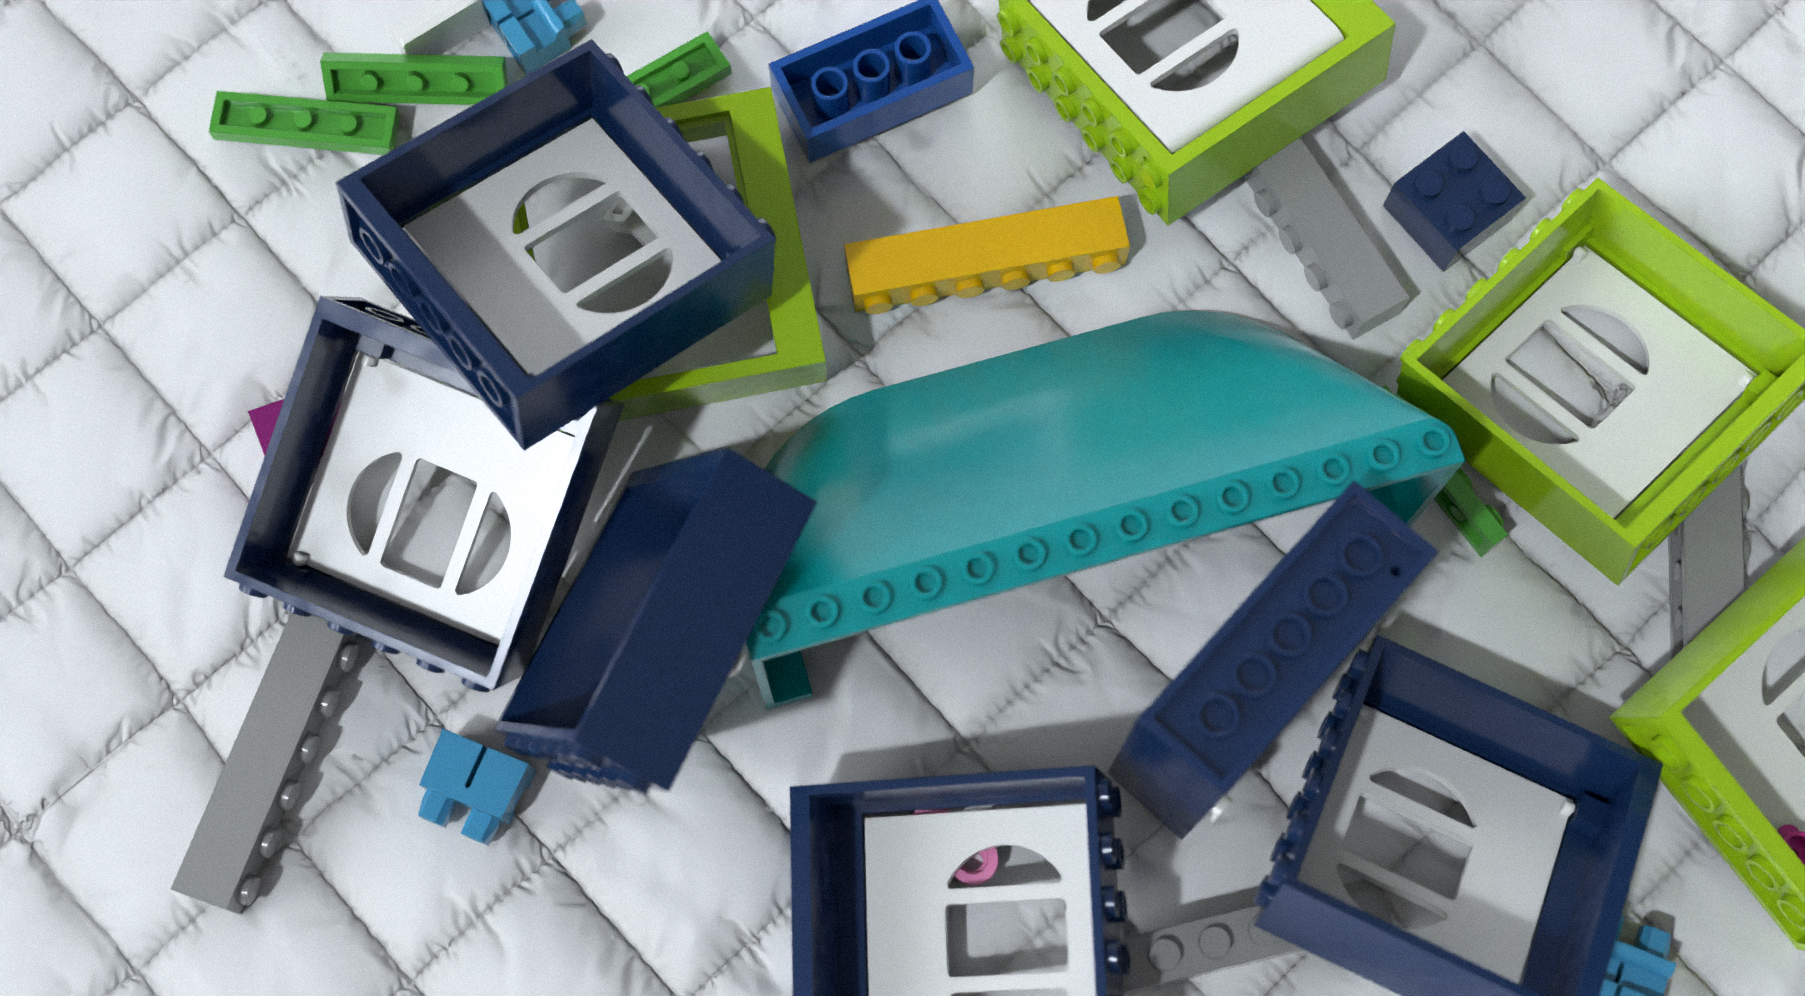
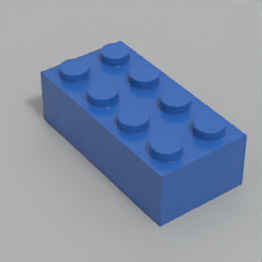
(871, 78)

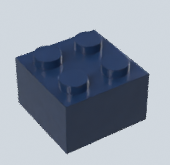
(1453, 201)

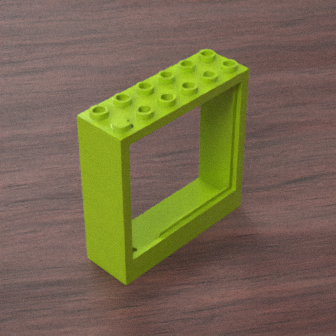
(765, 186)

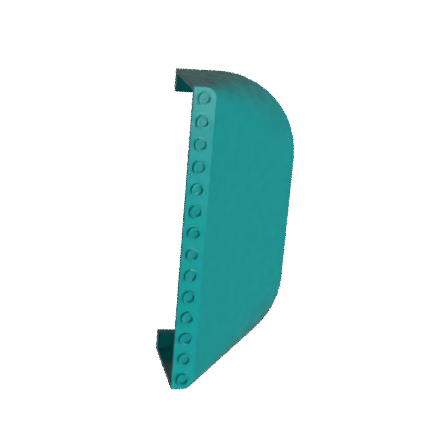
(1072, 465)

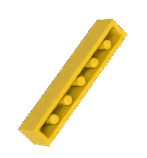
(986, 255)

